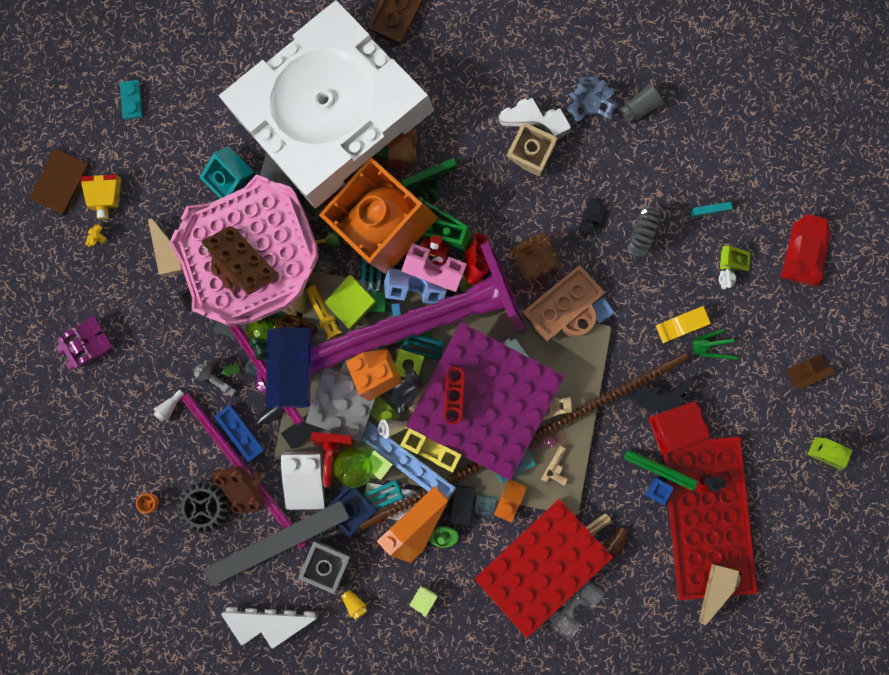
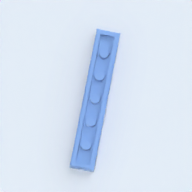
(406, 461)

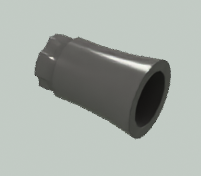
(642, 104)

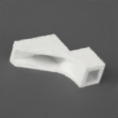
(528, 112)

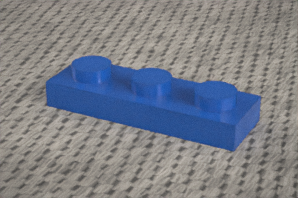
(239, 433)

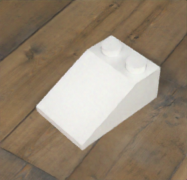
(303, 479)

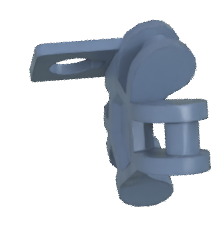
(591, 100)

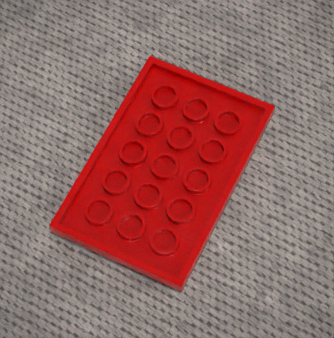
(543, 568)

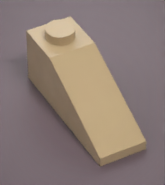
(166, 258)
(719, 588)

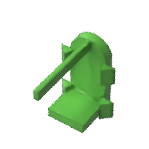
(230, 370)

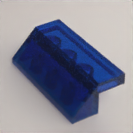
(288, 367)

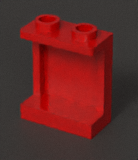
(679, 427)

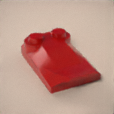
(807, 251)

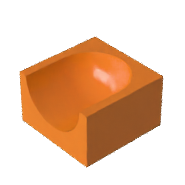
(378, 216)

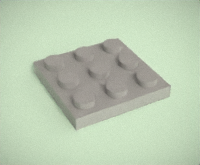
(339, 406)

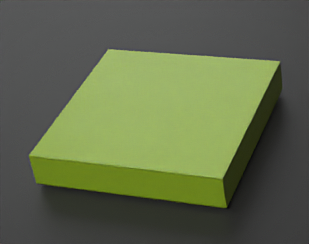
(350, 302)

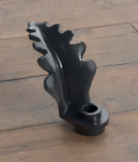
(405, 392)

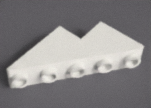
(272, 625)

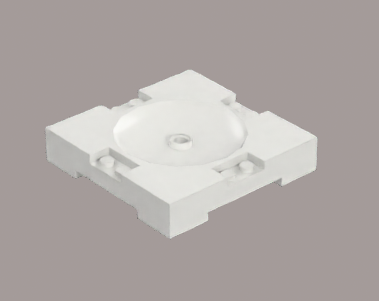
(326, 103)

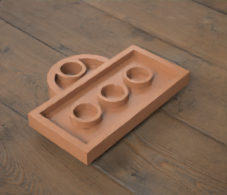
(565, 306)

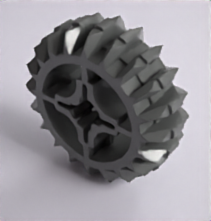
(643, 231)
(190, 520)

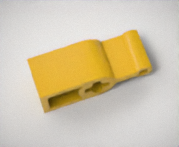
(683, 324)

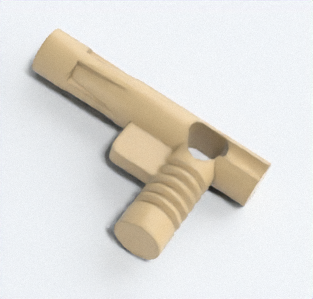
(555, 468)

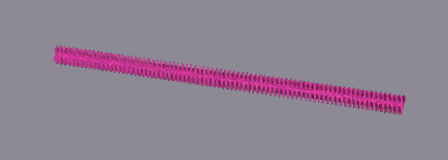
(261, 366)
(216, 436)

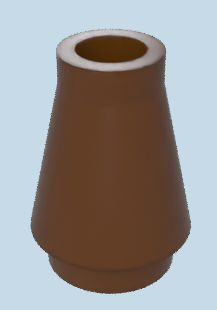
(616, 542)

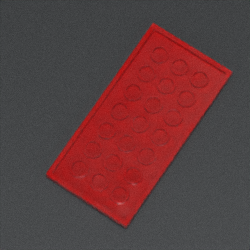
(710, 524)

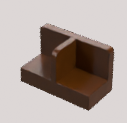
(809, 372)

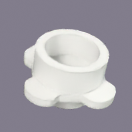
(727, 279)

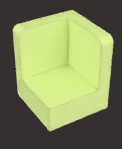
(380, 465)
(423, 600)

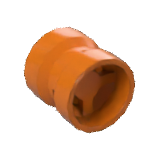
(144, 501)

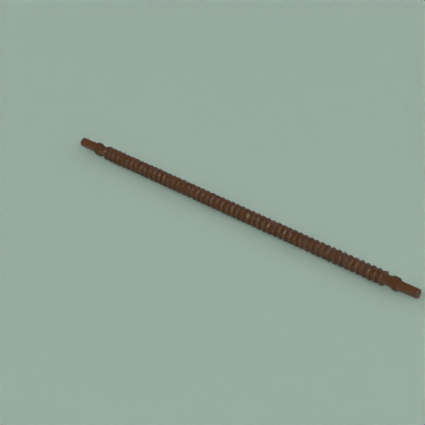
(666, 366)

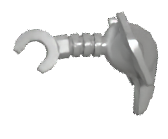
(203, 372)

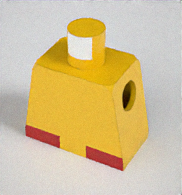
(101, 193)

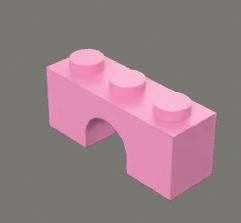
(419, 265)

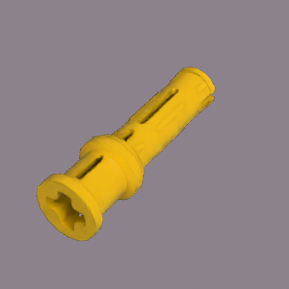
(328, 321)

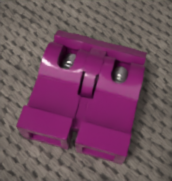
(74, 344)

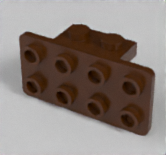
(237, 262)

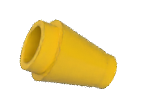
(354, 605)

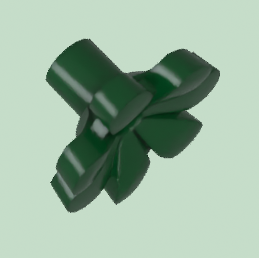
(431, 188)

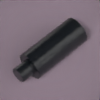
(269, 415)

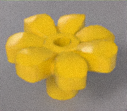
(95, 236)

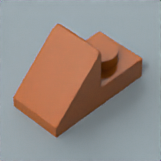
(510, 500)

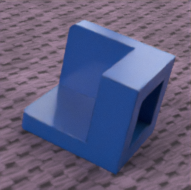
(658, 491)

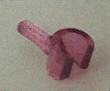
(550, 441)

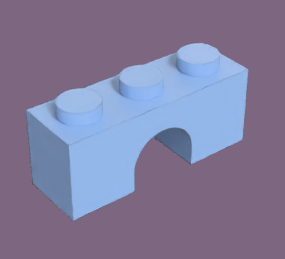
(398, 283)

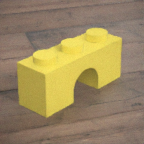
(431, 450)

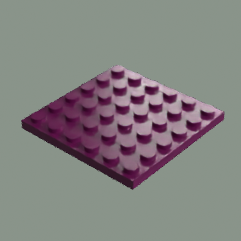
(501, 401)

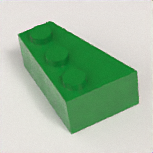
(448, 228)

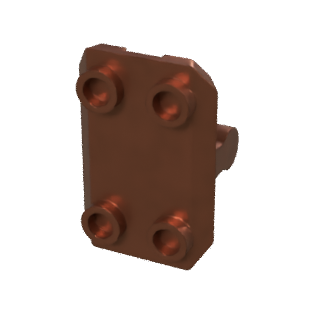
(240, 488)

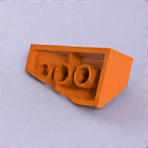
(411, 533)

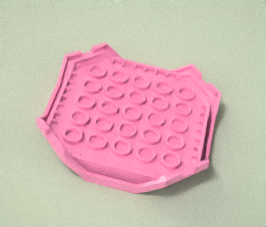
(273, 225)

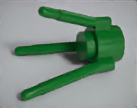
(701, 345)

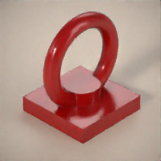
(331, 446)

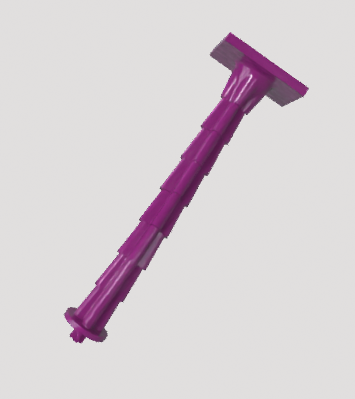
(483, 297)

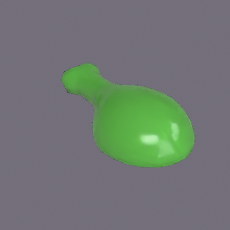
(444, 537)

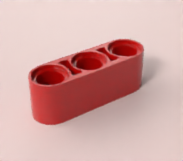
(475, 260)
(454, 404)

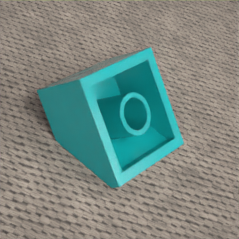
(226, 172)

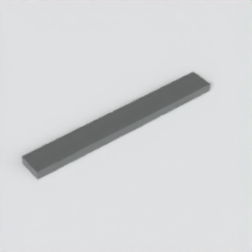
(276, 543)

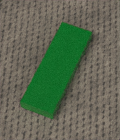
(429, 174)

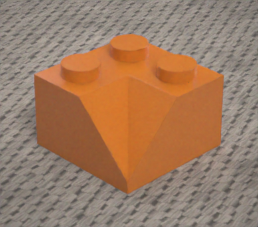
(374, 373)

